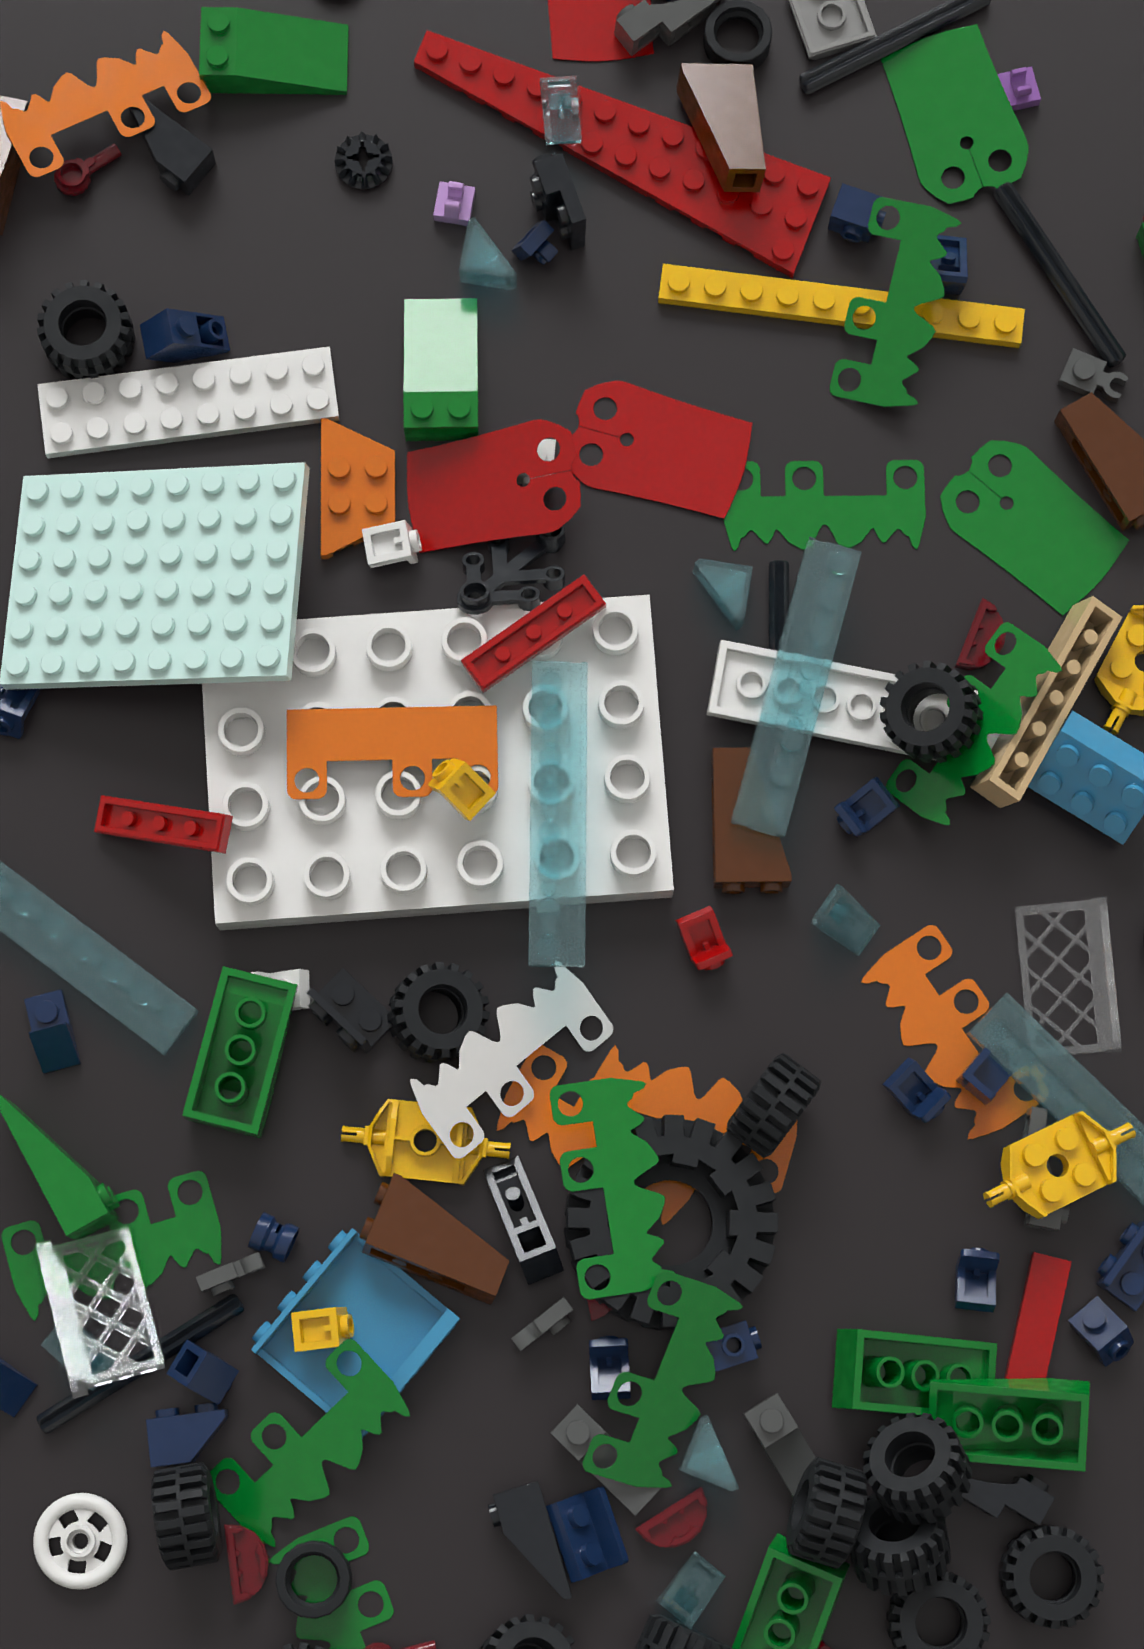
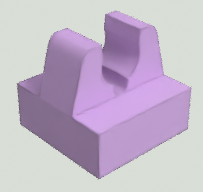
(454, 203)

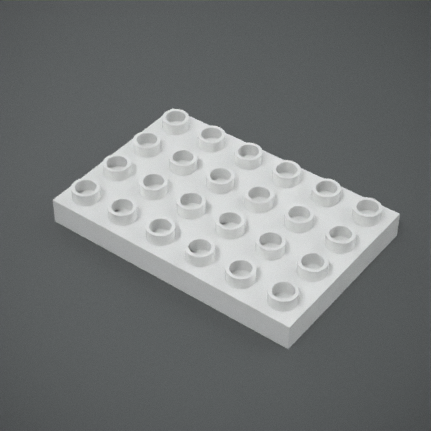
(396, 856)

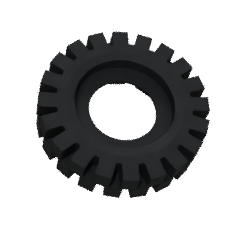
(736, 1198)

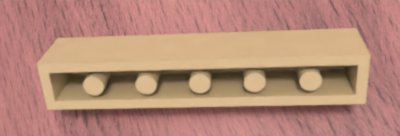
(1077, 651)

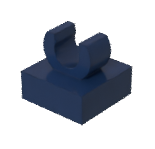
(535, 244)

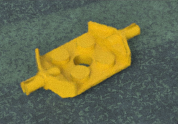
(1118, 676)
(393, 1148)
(1086, 1157)

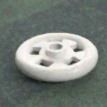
(96, 1570)

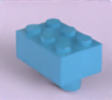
(1093, 777)

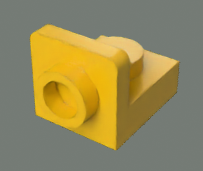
(461, 787)
(321, 1328)

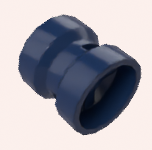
(273, 1237)

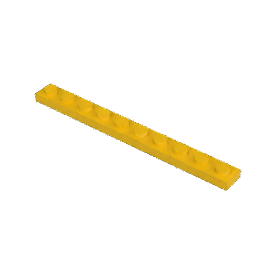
(830, 304)

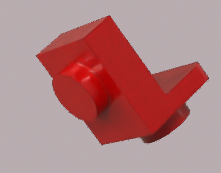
(704, 939)

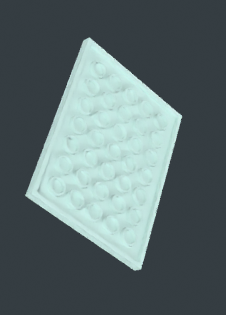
(156, 577)

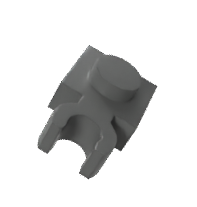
(1085, 375)
(222, 1278)
(552, 1319)

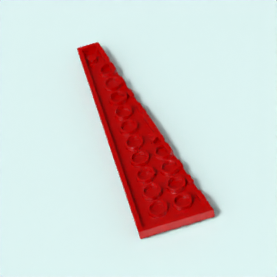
(645, 154)

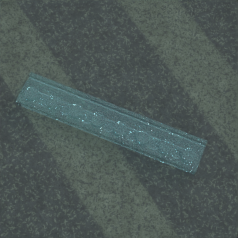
(796, 687)
(558, 814)
(91, 963)
(1058, 1081)

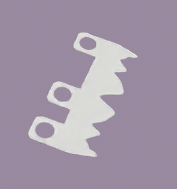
(491, 1064)

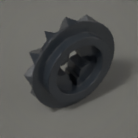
(376, 169)

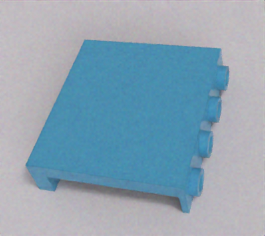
(391, 1315)

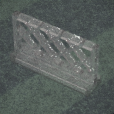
(1100, 967)
(65, 1317)

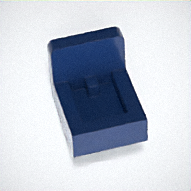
(866, 808)
(916, 1091)
(976, 1280)
(1102, 1331)
(607, 1360)

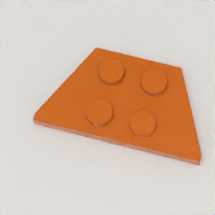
(355, 486)

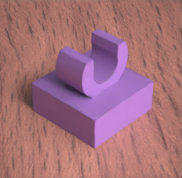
(1020, 88)

